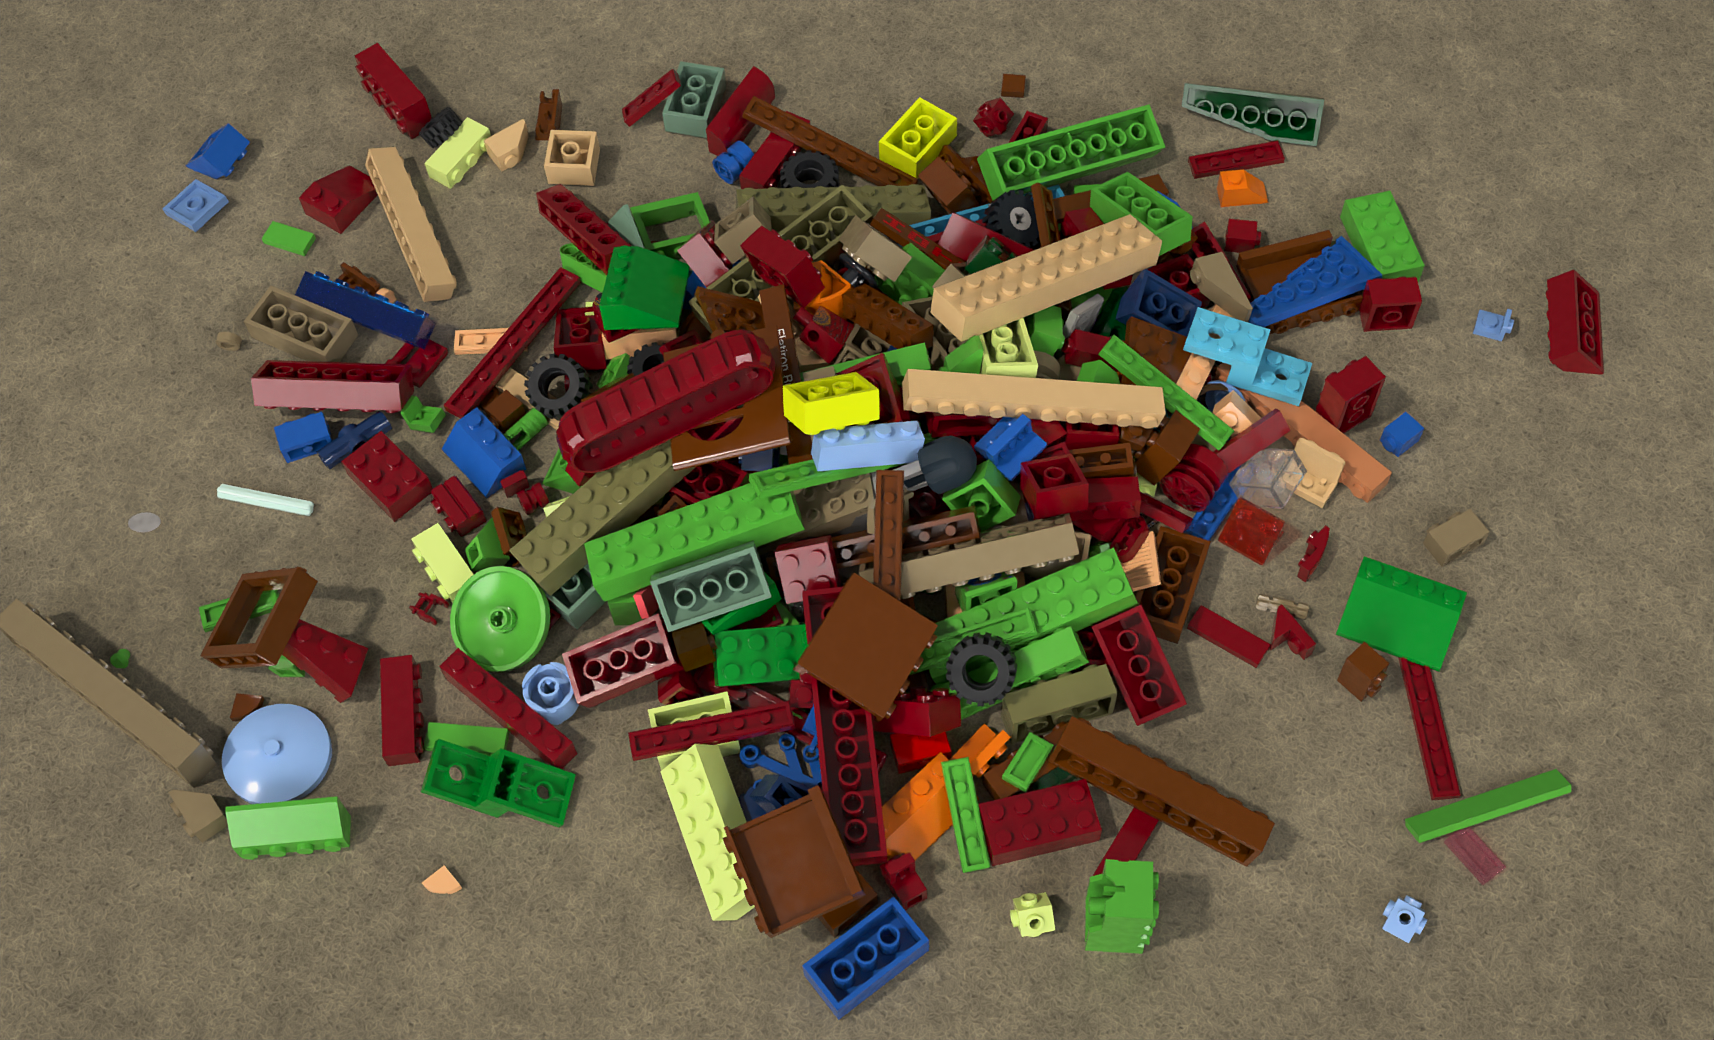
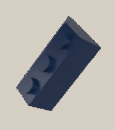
(1158, 303)

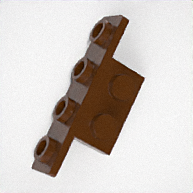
(971, 170)

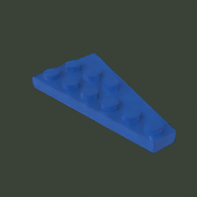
(1316, 282)

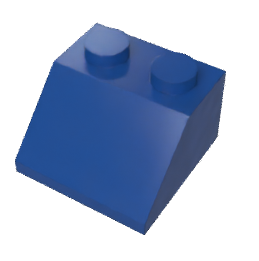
(219, 152)

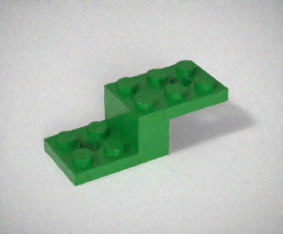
(498, 783)

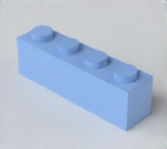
(867, 446)

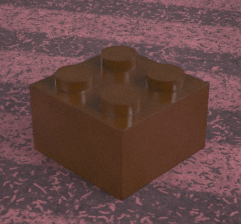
(948, 187)
(1165, 447)

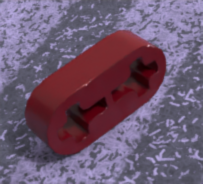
(1131, 539)

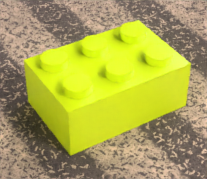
(917, 138)
(831, 403)

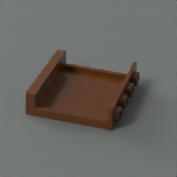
(1271, 264)
(867, 647)
(793, 864)

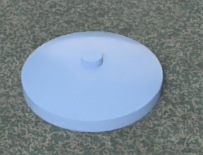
(276, 754)

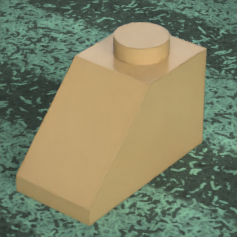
(508, 145)

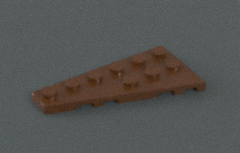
(729, 311)
(1164, 352)

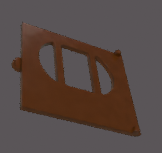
(762, 421)

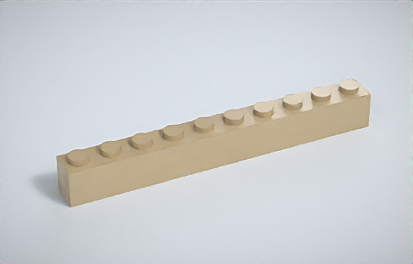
(1033, 397)

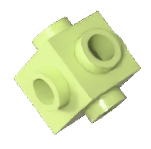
(1032, 914)

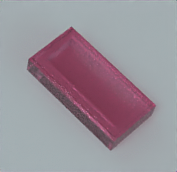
(1474, 855)

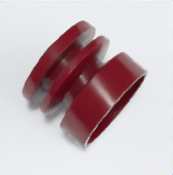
(1194, 479)

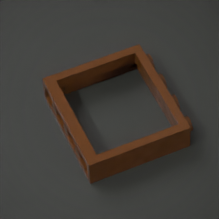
(278, 628)

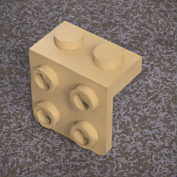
(1322, 472)

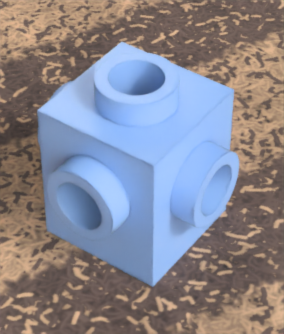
(1400, 928)

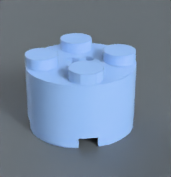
(550, 692)

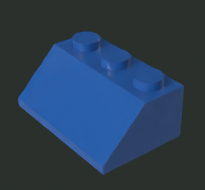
(482, 452)

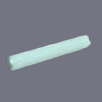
(265, 499)

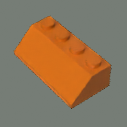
(918, 812)

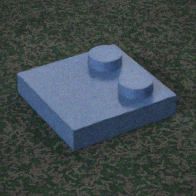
(195, 205)

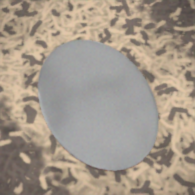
(144, 522)

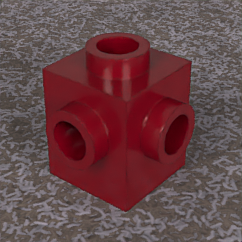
(993, 117)

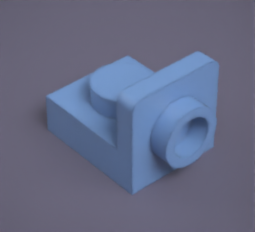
(1493, 325)

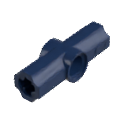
(351, 438)

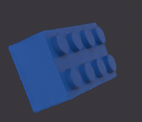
(866, 957)

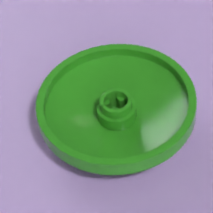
(500, 618)

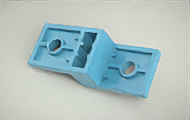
(1244, 349)

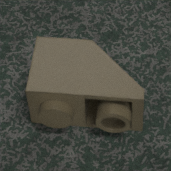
(201, 812)

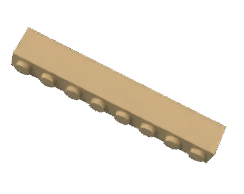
(410, 224)

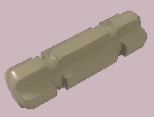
(1264, 602)

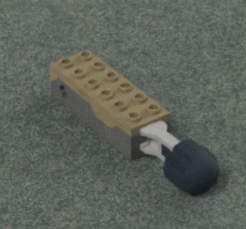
(843, 504)

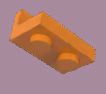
(981, 748)

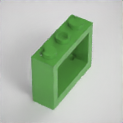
(666, 211)

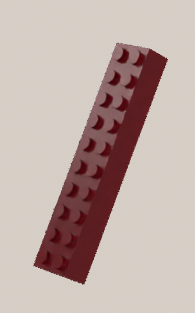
(846, 754)

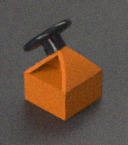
(837, 285)

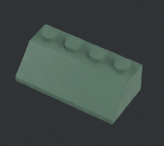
(710, 586)

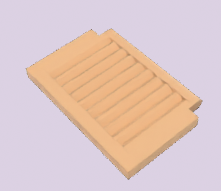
(1144, 567)

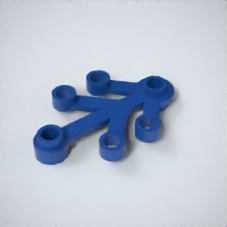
(793, 771)

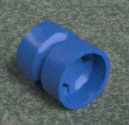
(732, 163)

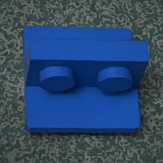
(1010, 444)

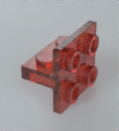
(1252, 531)

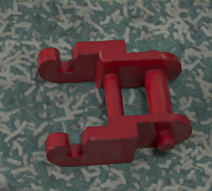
(433, 600)

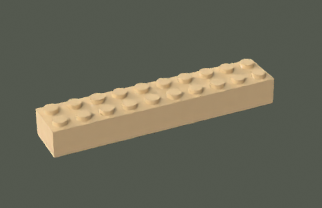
(1044, 277)

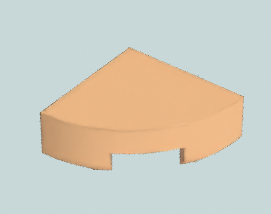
(442, 882)

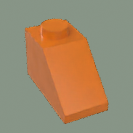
(1240, 188)

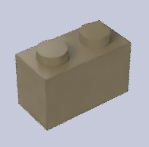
(1455, 537)

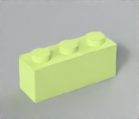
(458, 153)
(442, 561)

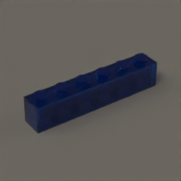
(366, 310)

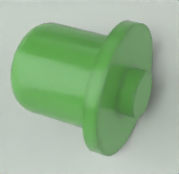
(120, 659)

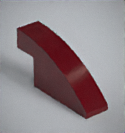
(954, 424)

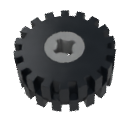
(1007, 210)

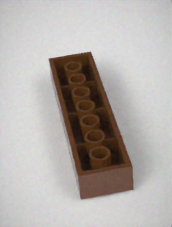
(1161, 791)

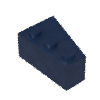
(777, 791)

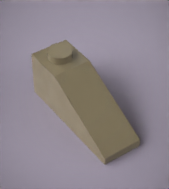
(1220, 285)

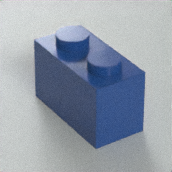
(303, 436)

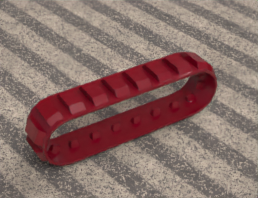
(665, 401)

